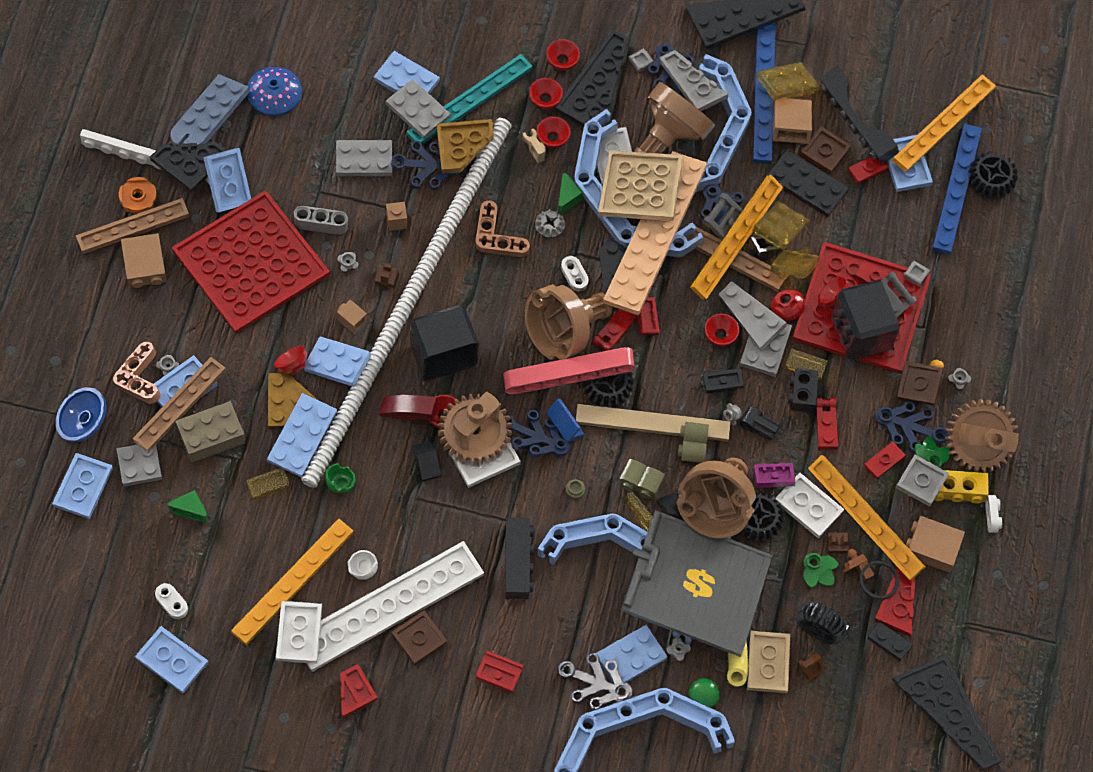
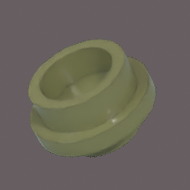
(575, 489)

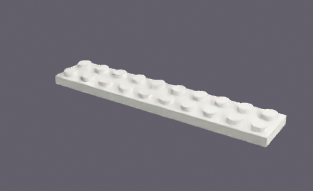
(395, 602)

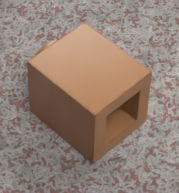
(396, 216)
(351, 316)

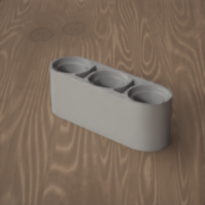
(327, 226)

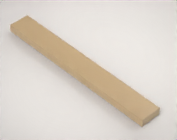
(646, 421)

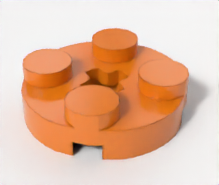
(134, 204)

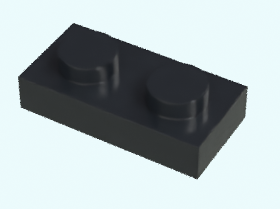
(723, 380)
(889, 641)

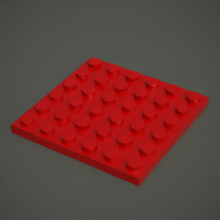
(250, 261)
(816, 322)

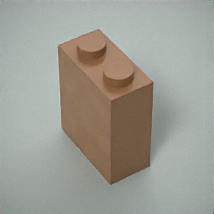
(792, 120)
(143, 260)
(935, 543)

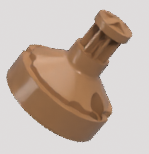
(674, 120)
(561, 321)
(718, 496)

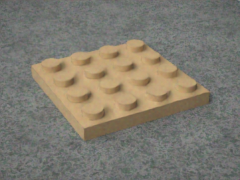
(640, 185)

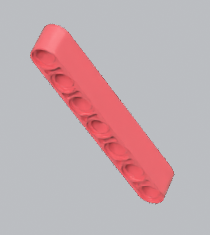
(569, 371)

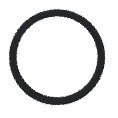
(881, 563)

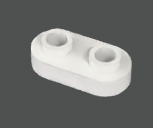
(575, 274)
(992, 506)
(170, 600)

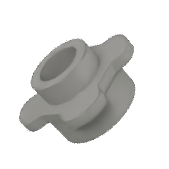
(348, 256)
(168, 359)
(965, 378)
(732, 413)
(678, 655)

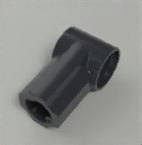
(755, 421)

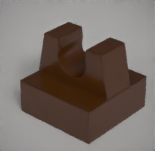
(386, 275)
(837, 543)
(812, 667)

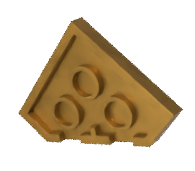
(462, 142)
(282, 398)

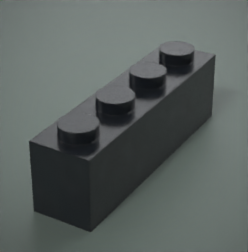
(518, 558)

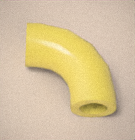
(738, 668)

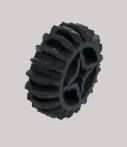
(1001, 182)
(597, 389)
(772, 516)
(821, 622)

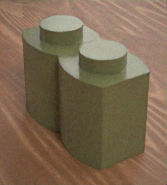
(694, 442)
(641, 479)

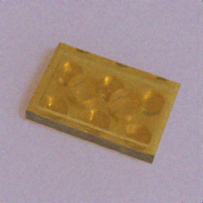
(787, 81)
(780, 225)

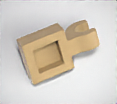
(537, 149)

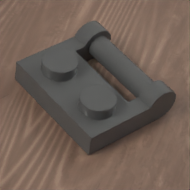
(728, 218)
(896, 303)

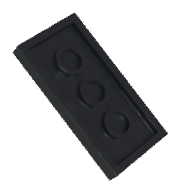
(808, 183)

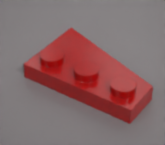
(898, 609)

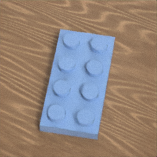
(302, 435)

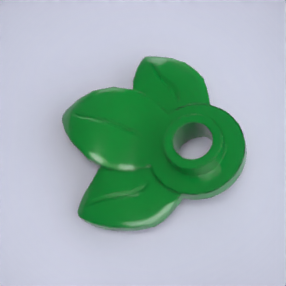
(930, 452)
(821, 572)

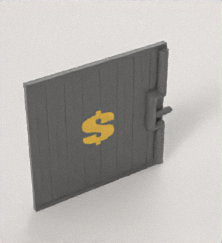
(696, 584)

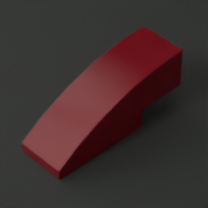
(409, 407)

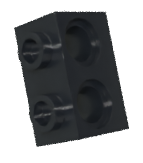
(807, 390)

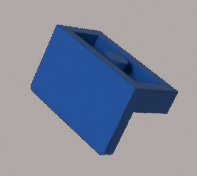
(564, 421)

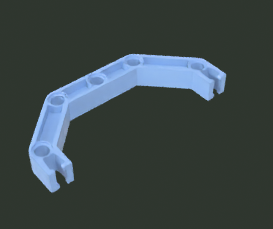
(735, 106)
(592, 189)
(592, 531)
(642, 708)

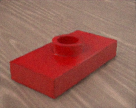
(866, 170)
(869, 273)
(648, 318)
(884, 460)

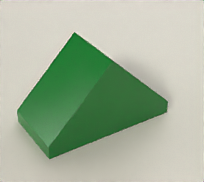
(569, 194)
(189, 507)

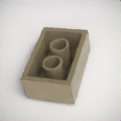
(210, 432)

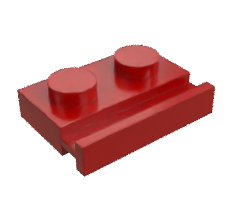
(499, 671)

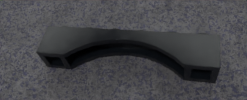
(879, 142)

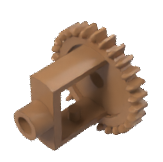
(470, 415)
(982, 436)

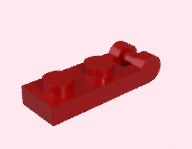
(614, 329)
(826, 423)

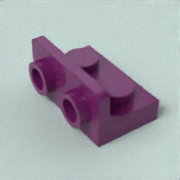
(774, 475)

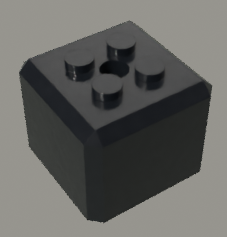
(865, 320)
(443, 342)

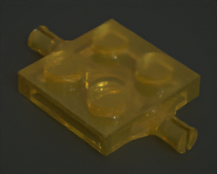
(795, 263)

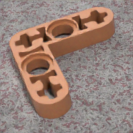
(489, 235)
(131, 375)

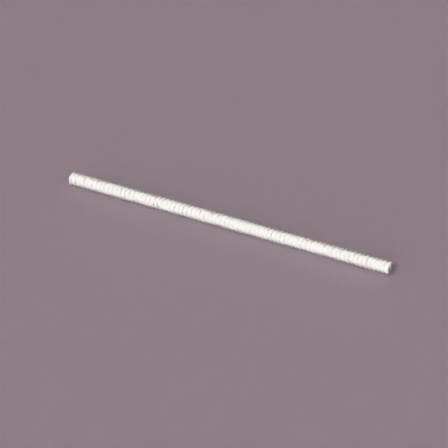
(405, 305)

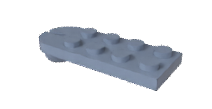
(209, 111)

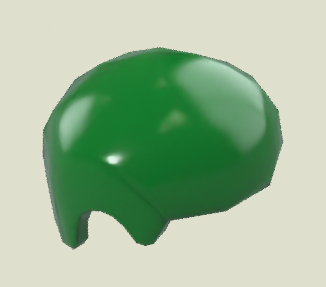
(340, 479)
(704, 692)

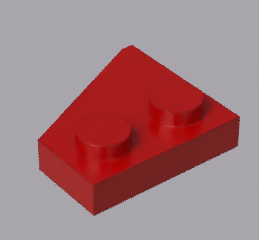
(355, 691)

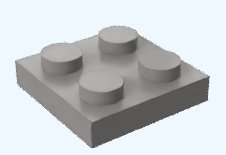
(138, 465)
(922, 480)

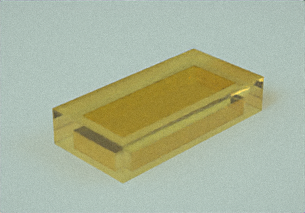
(805, 361)
(267, 483)
(638, 509)

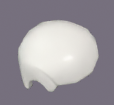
(363, 565)

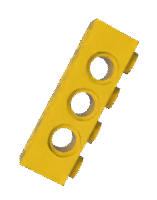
(957, 479)

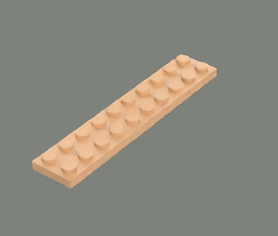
(650, 246)

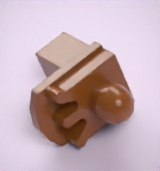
(858, 562)

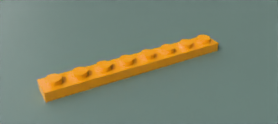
(943, 123)
(736, 237)
(866, 517)
(292, 581)

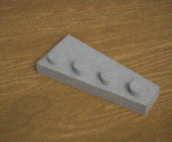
(692, 82)
(756, 319)

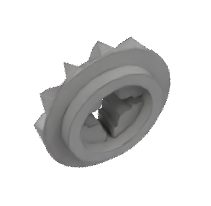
(548, 230)

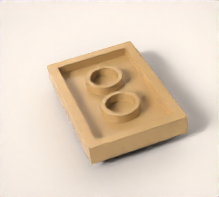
(768, 662)

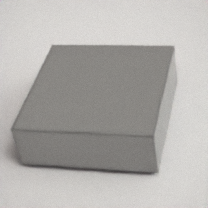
(640, 60)
(916, 273)

